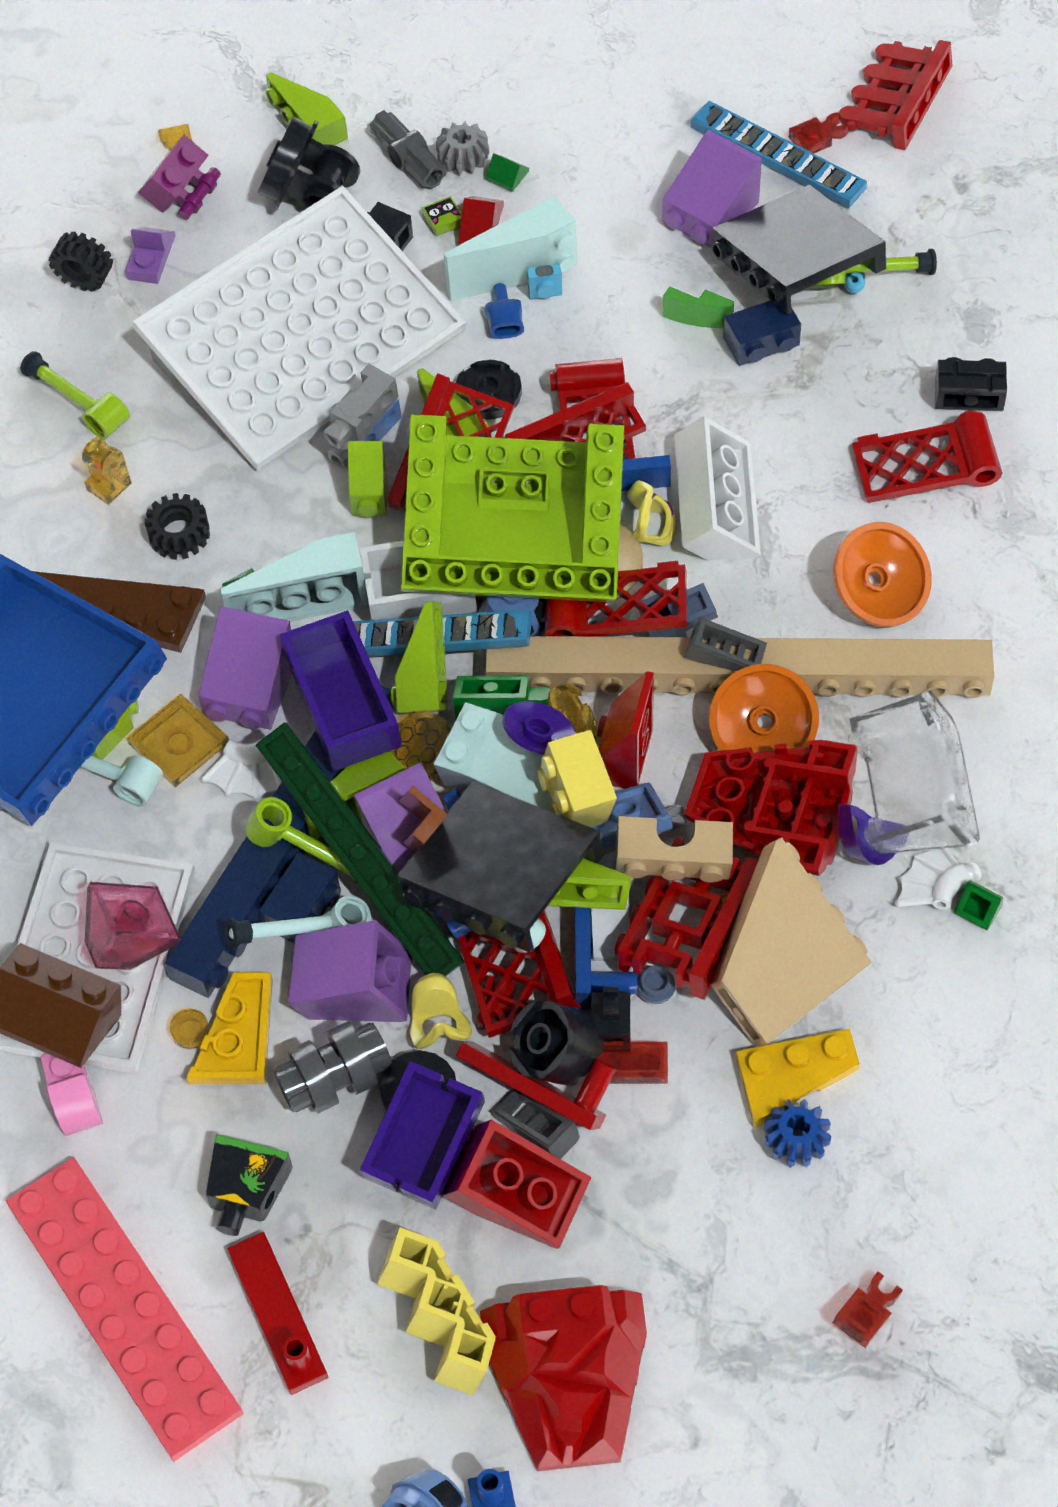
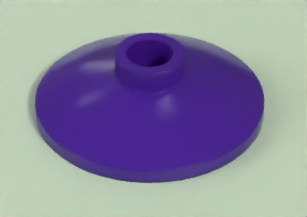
(535, 725)

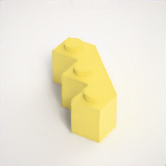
(441, 1309)

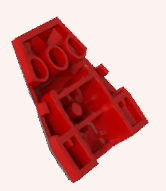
(778, 796)
(569, 1370)

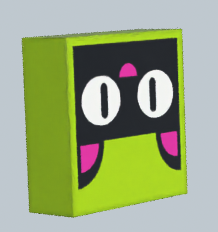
(442, 216)

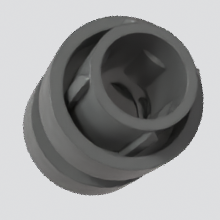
(347, 1060)

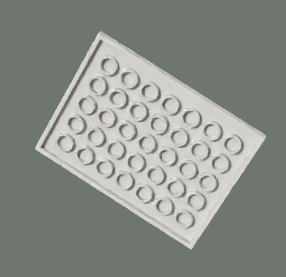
(294, 324)

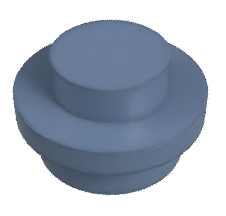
(656, 985)

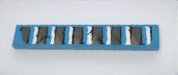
(781, 154)
(461, 632)

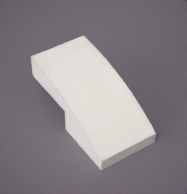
(606, 928)

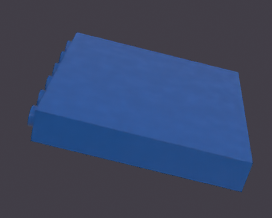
(62, 685)

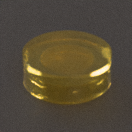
(189, 1028)

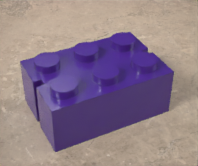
(422, 1135)

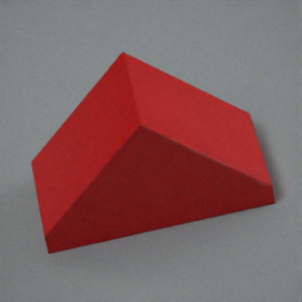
(479, 216)

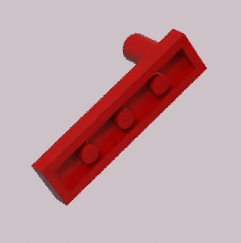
(579, 1109)
(277, 1313)

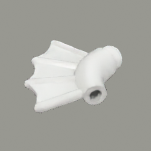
(243, 771)
(935, 879)

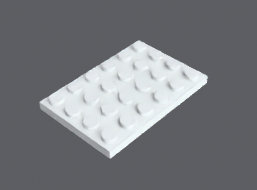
(58, 928)

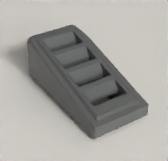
(728, 637)
(555, 1139)

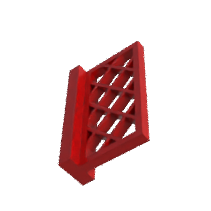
(437, 405)
(549, 967)

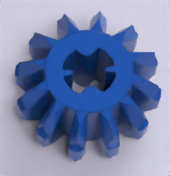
(792, 1118)

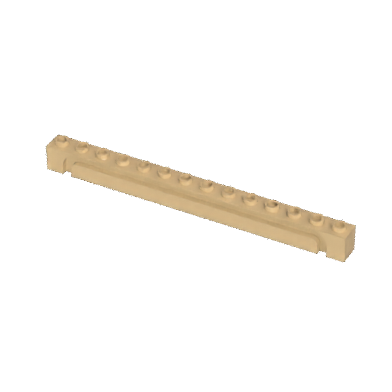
(825, 664)

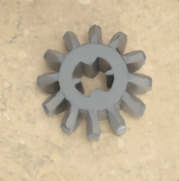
(462, 147)

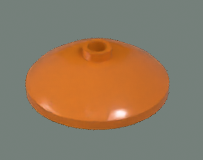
(898, 570)
(761, 692)

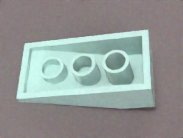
(504, 252)
(304, 584)
(485, 754)

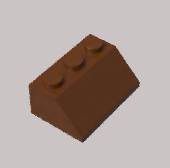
(56, 1005)

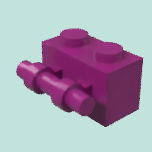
(174, 173)

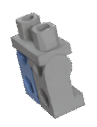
(363, 414)

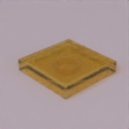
(178, 739)

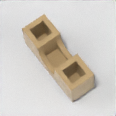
(704, 857)

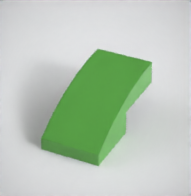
(701, 312)

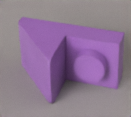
(149, 254)

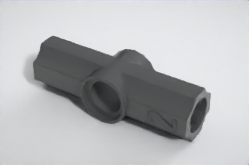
(407, 149)

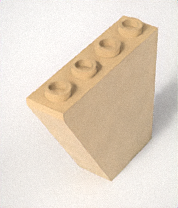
(784, 948)

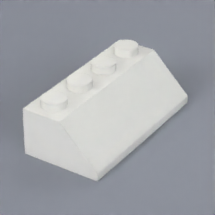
(716, 492)

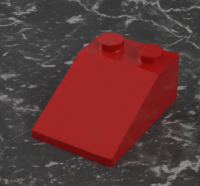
(628, 732)
(516, 1184)

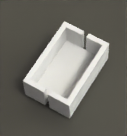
(383, 582)

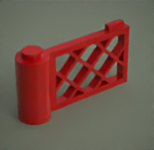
(587, 379)
(972, 455)
(572, 616)

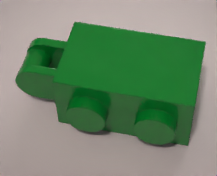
(496, 692)

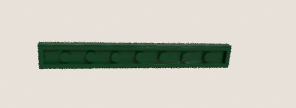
(357, 851)

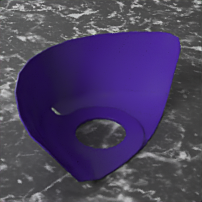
(856, 845)

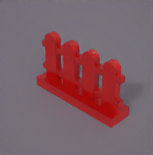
(911, 102)

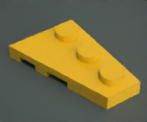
(239, 1036)
(794, 1070)

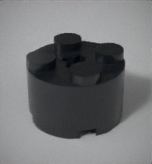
(554, 1042)

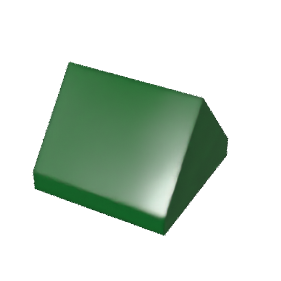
(505, 172)
(978, 905)

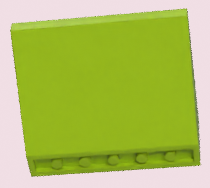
(512, 514)

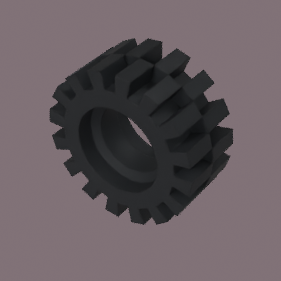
(80, 261)
(181, 541)

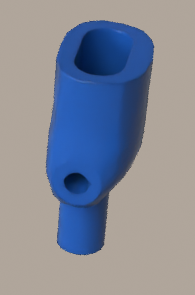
(504, 314)

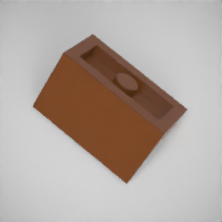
(427, 811)

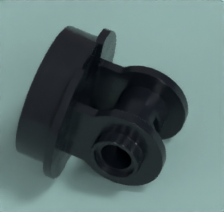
(329, 164)

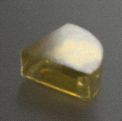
(171, 135)

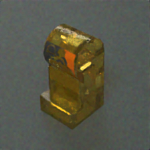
(107, 470)

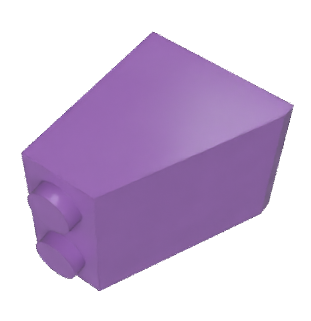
(712, 188)
(245, 669)
(387, 818)
(350, 974)

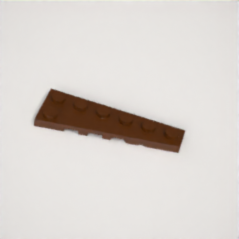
(154, 609)

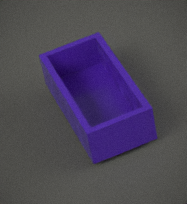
(341, 690)

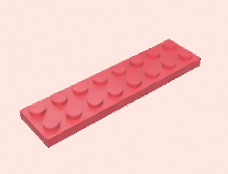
(125, 1309)

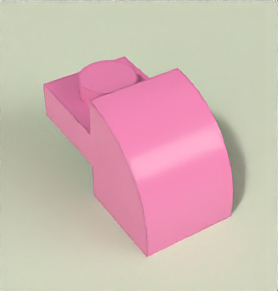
(71, 1095)

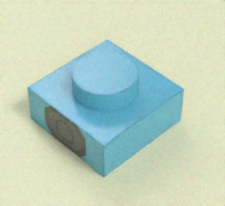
(544, 281)

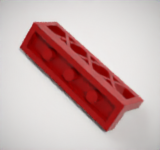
(576, 418)

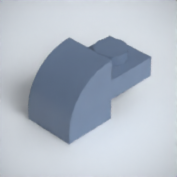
(698, 605)

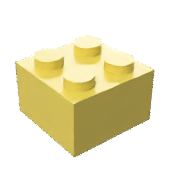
(577, 780)

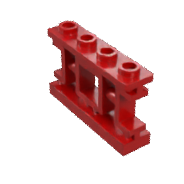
(709, 937)

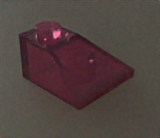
(126, 925)

